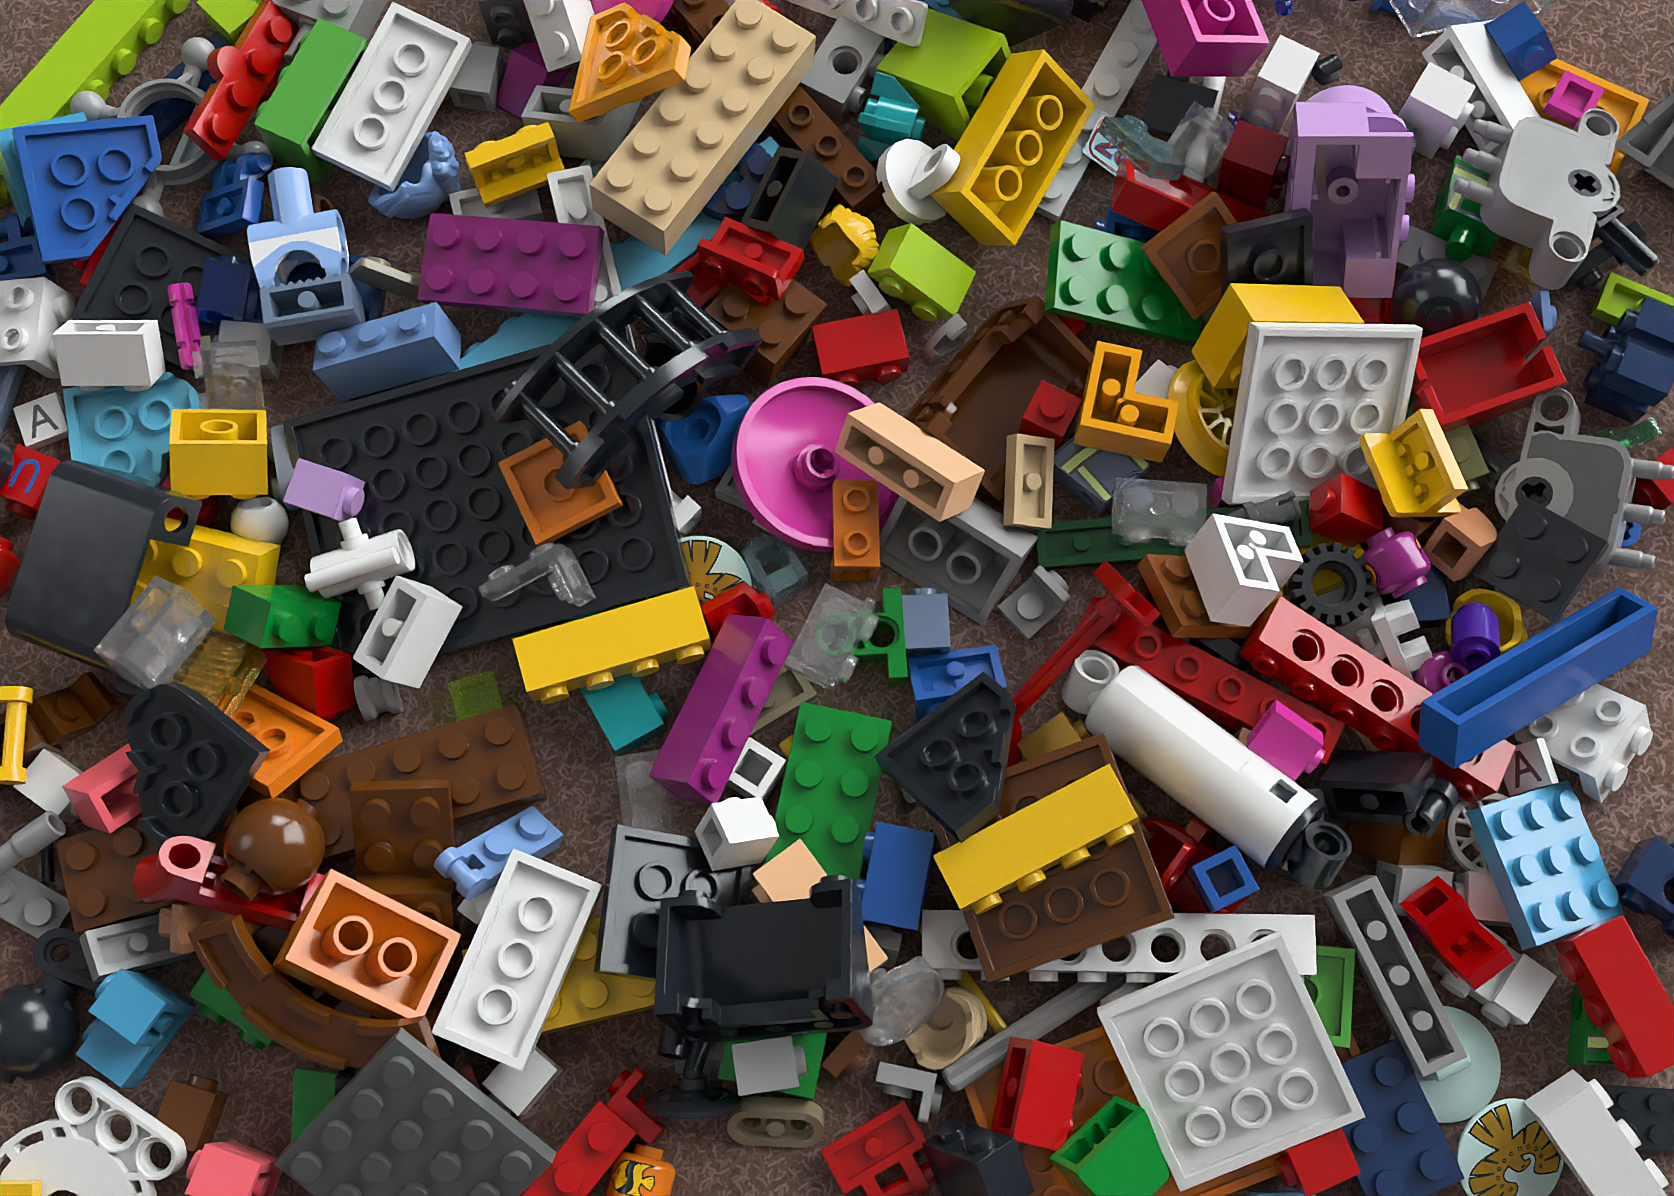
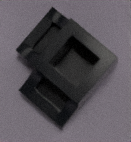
(1172, 99)

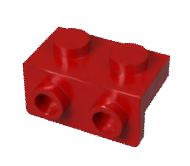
(750, 258)

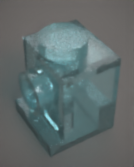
(771, 551)

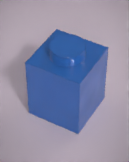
(1521, 41)
(1222, 879)

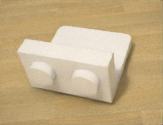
(28, 317)
(1594, 737)

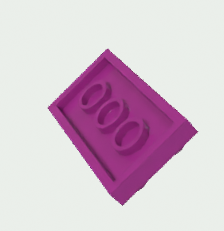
(511, 265)

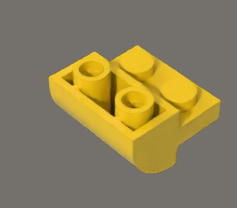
(514, 164)

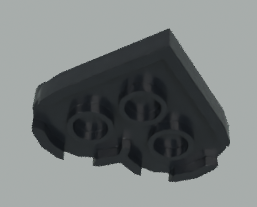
(188, 761)

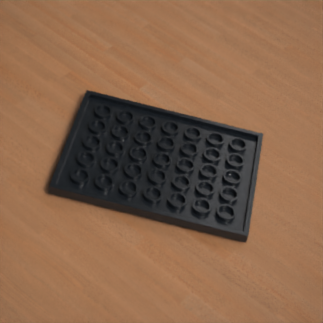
(436, 476)

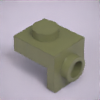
(1467, 458)

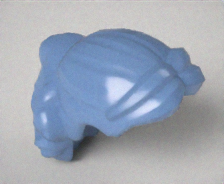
(425, 182)

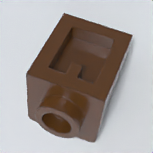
(72, 709)

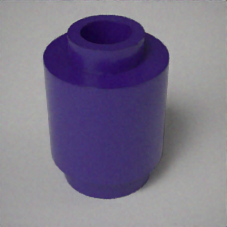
(1474, 636)

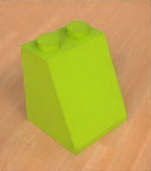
(948, 69)

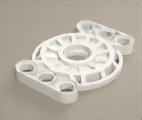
(87, 1154)

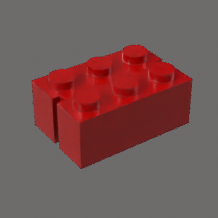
(1482, 370)

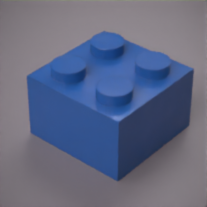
(896, 875)

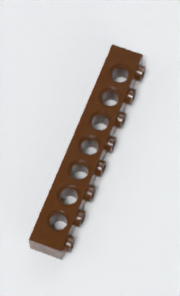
(799, 122)

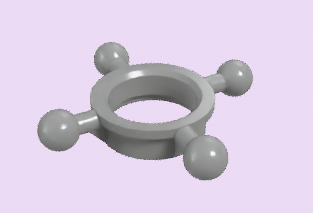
(201, 165)

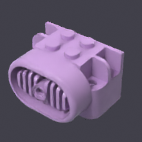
(1355, 179)

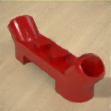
(192, 874)

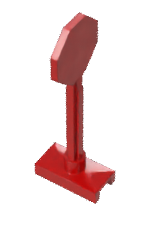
(1118, 601)

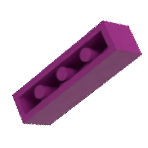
(721, 709)

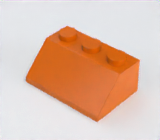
(367, 949)

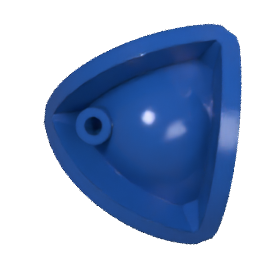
(702, 443)

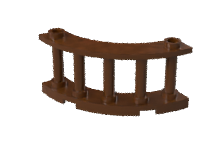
(316, 1029)

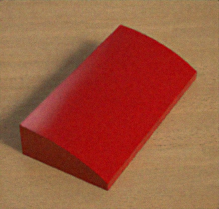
(1163, 201)

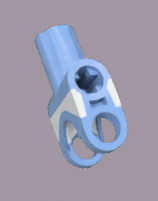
(296, 232)

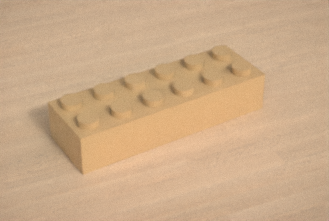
(703, 124)

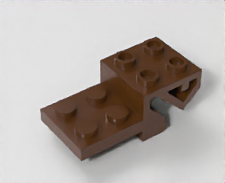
(396, 840)

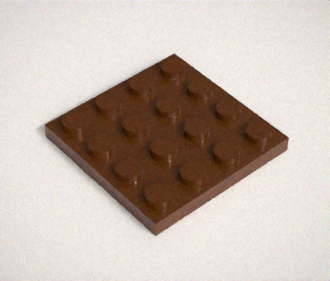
(1076, 906)

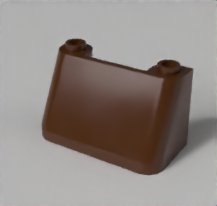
(993, 381)

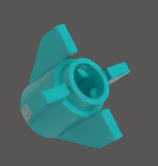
(888, 119)

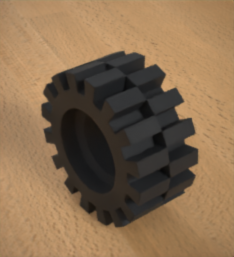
(1348, 568)

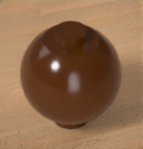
(272, 848)

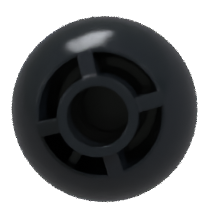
(1436, 296)
(36, 1028)

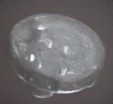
(902, 1001)

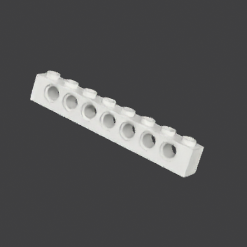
(946, 927)

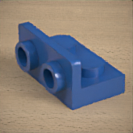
(943, 674)

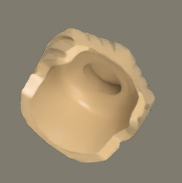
(950, 1030)

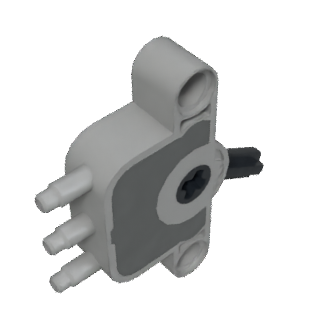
(1580, 477)

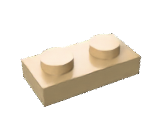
(1029, 482)

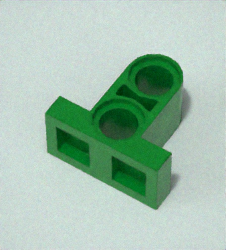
(895, 653)

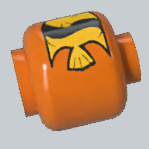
(641, 1173)

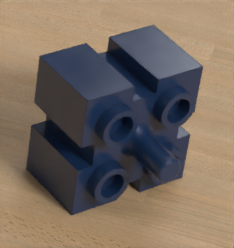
(1635, 361)

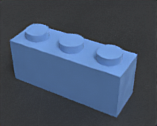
(387, 352)

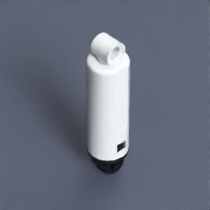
(1207, 770)

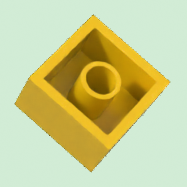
(218, 453)

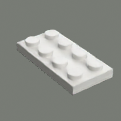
(392, 96)
(518, 960)

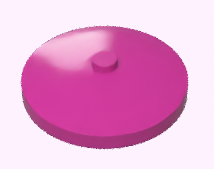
(788, 460)

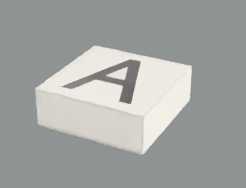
(42, 421)
(1529, 768)

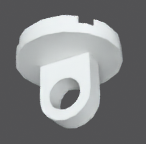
(912, 173)

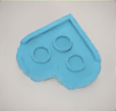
(127, 427)

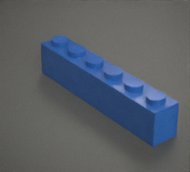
(1536, 677)

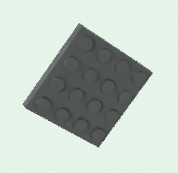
(413, 1131)

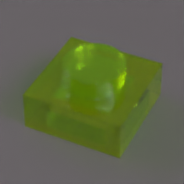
(475, 695)

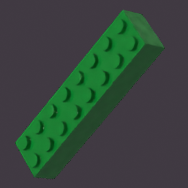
(830, 807)

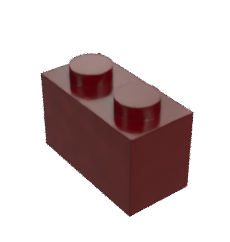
(1254, 165)

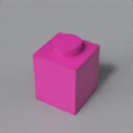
(1286, 741)

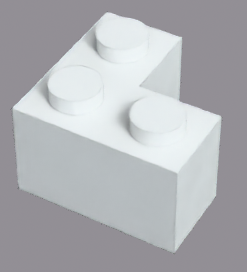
(1241, 566)

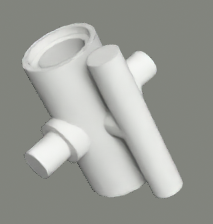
(361, 564)

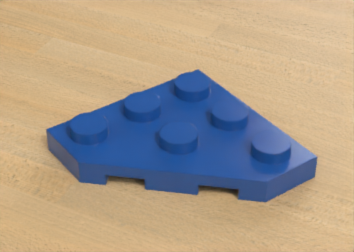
(83, 179)

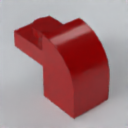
(1455, 934)

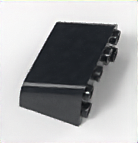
(89, 556)

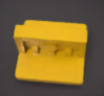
(1415, 468)

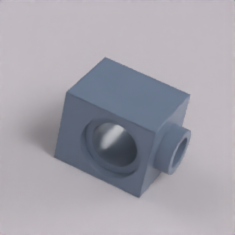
(926, 622)

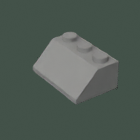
(961, 556)

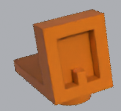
(855, 531)

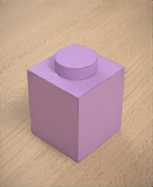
(325, 491)

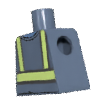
(1091, 473)

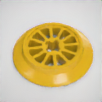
(1200, 418)

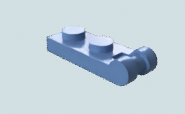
(491, 850)

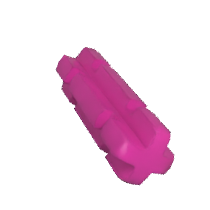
(184, 322)

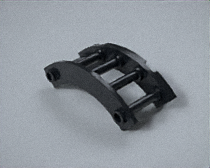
(658, 388)

